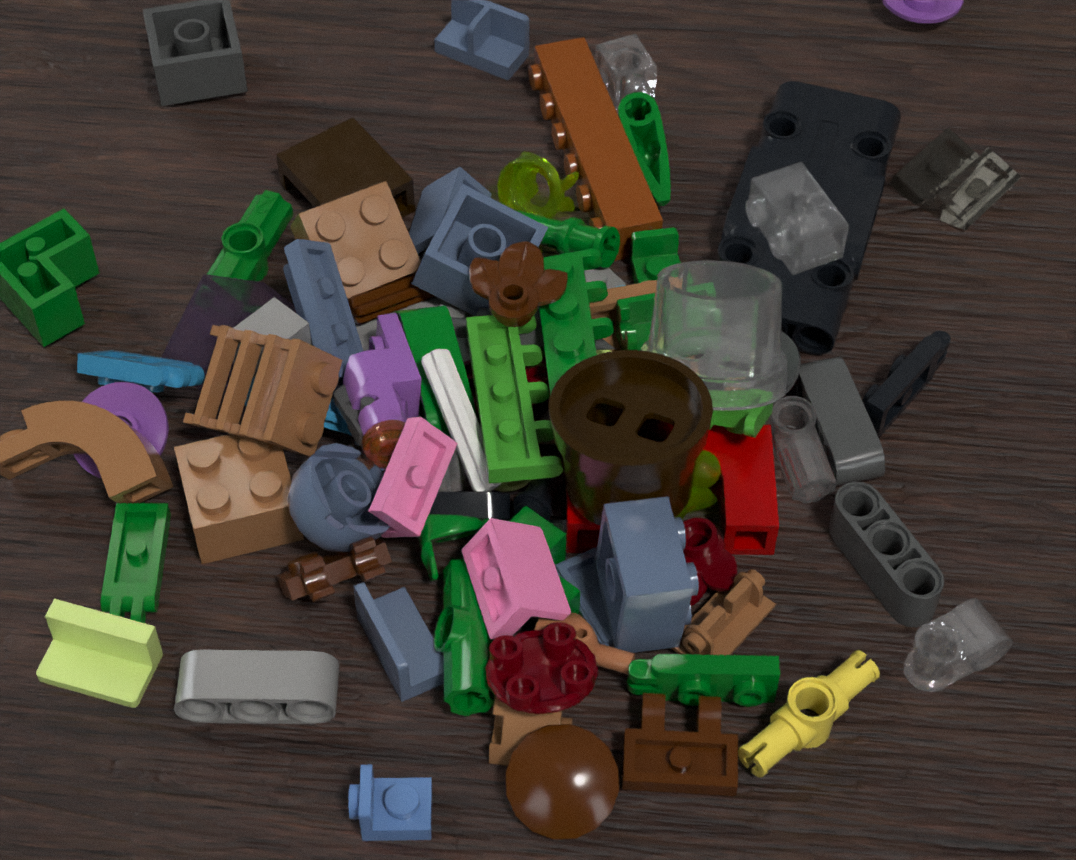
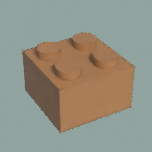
(364, 236)
(236, 496)

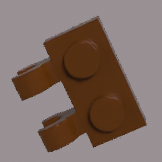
(316, 575)
(680, 759)

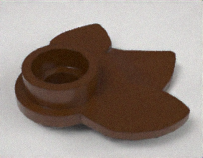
(516, 283)

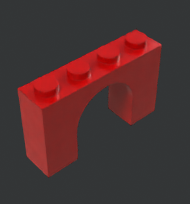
(743, 492)

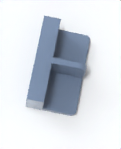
(485, 37)

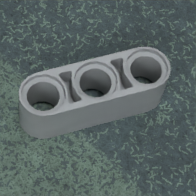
(257, 687)

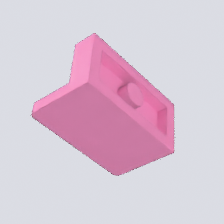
(412, 478)
(513, 576)

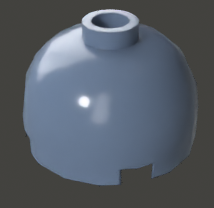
(333, 498)

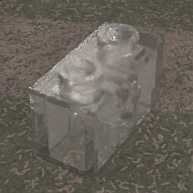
(796, 218)

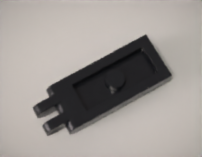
(905, 381)

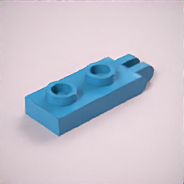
(140, 369)

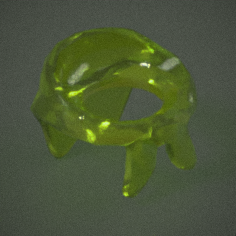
(518, 185)

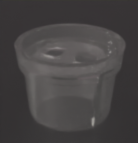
(725, 328)

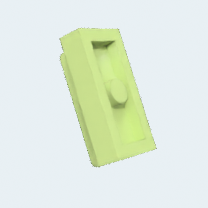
(99, 654)

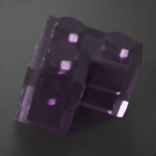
(217, 303)

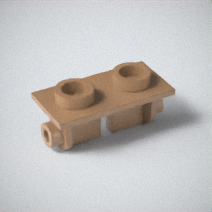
(727, 617)

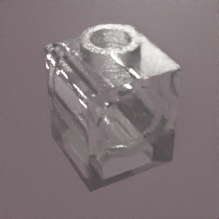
(626, 68)

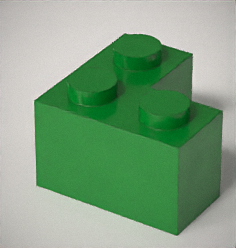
(41, 275)

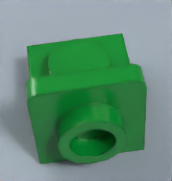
(653, 252)

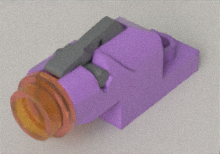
(380, 391)

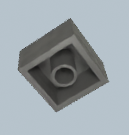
(195, 51)

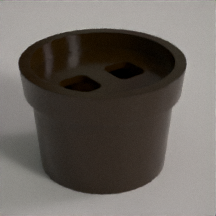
(629, 429)

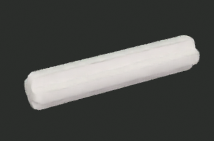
(458, 416)

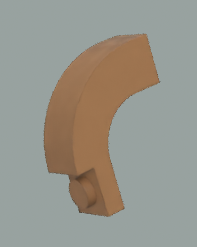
(123, 456)

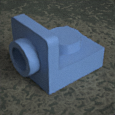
(391, 807)

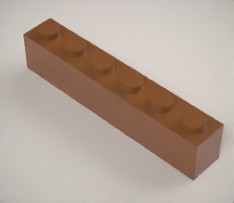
(592, 140)

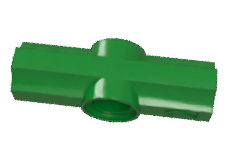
(253, 238)
(465, 644)

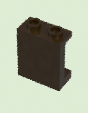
(342, 163)

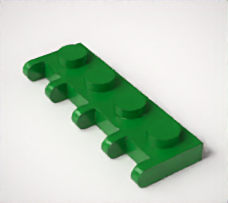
(568, 322)

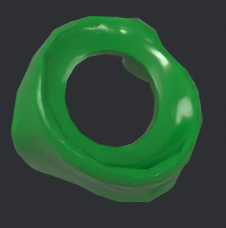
(443, 529)

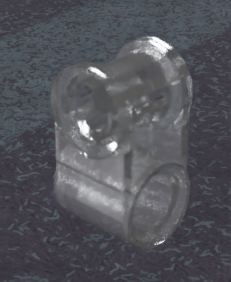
(955, 647)

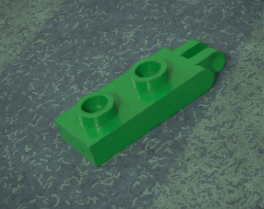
(136, 559)
(685, 677)

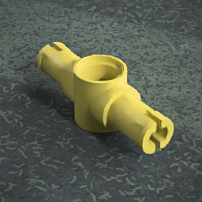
(794, 730)

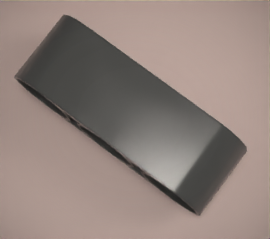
(841, 420)
(889, 576)

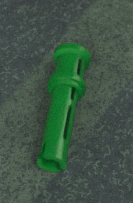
(574, 236)

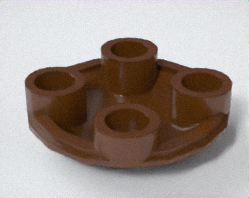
(562, 781)

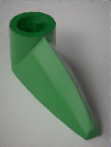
(646, 135)

